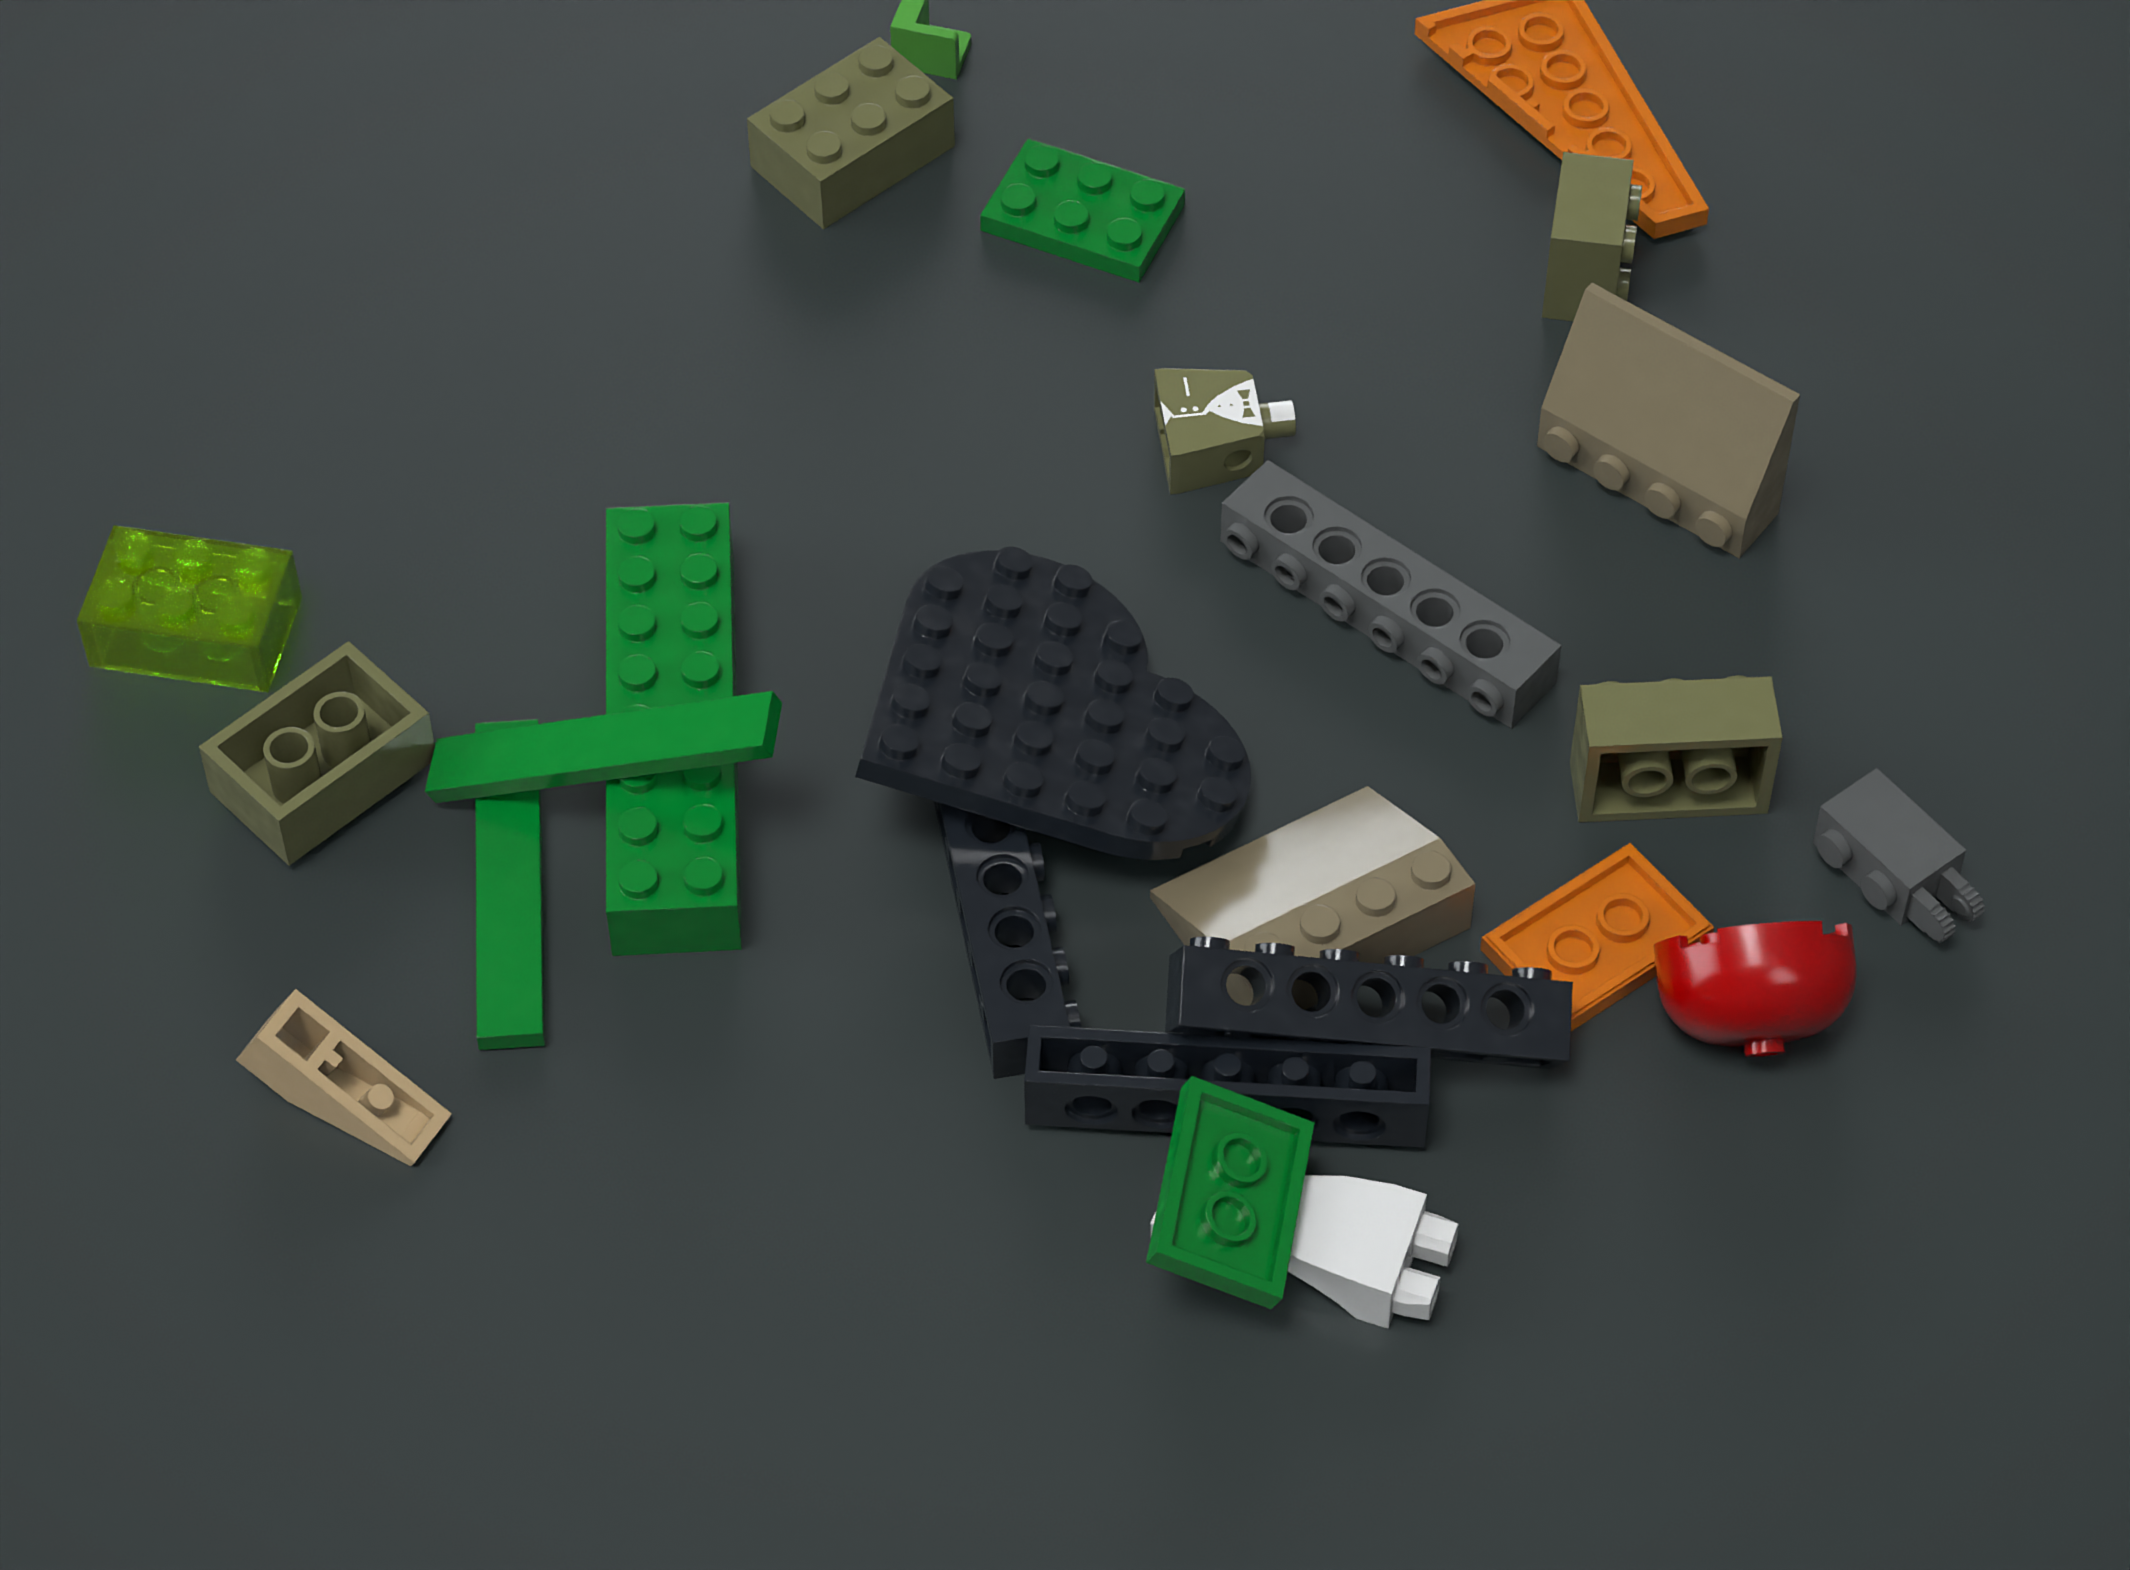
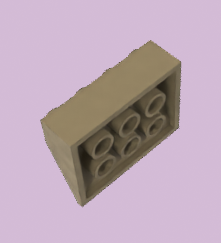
(1669, 422)
(1334, 879)

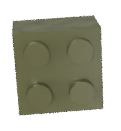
(1590, 231)

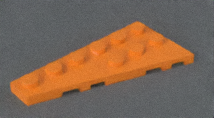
(1568, 90)

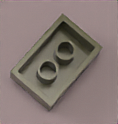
(851, 132)
(1675, 748)
(318, 752)

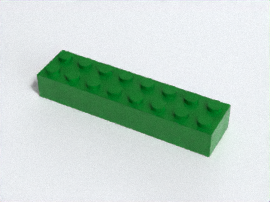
(666, 645)

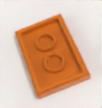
(1598, 931)

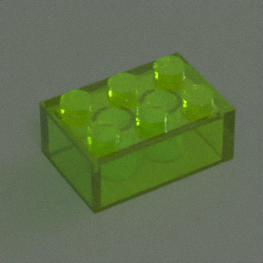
(190, 608)

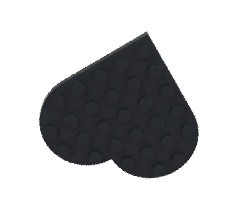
(1035, 707)

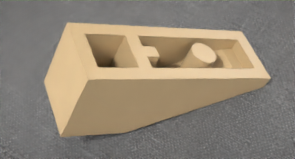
(342, 1080)

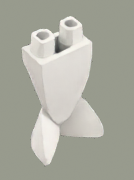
(1359, 1244)

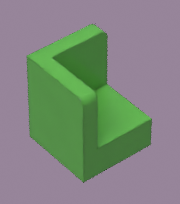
(927, 46)

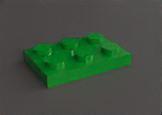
(1083, 210)
(1230, 1193)

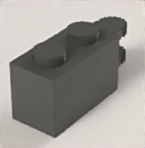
(1896, 855)

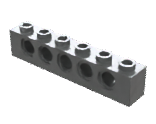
(1390, 594)

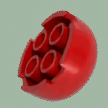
(1757, 983)

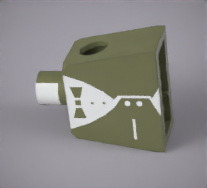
(1214, 426)

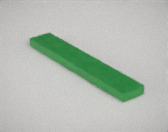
(605, 747)
(509, 916)

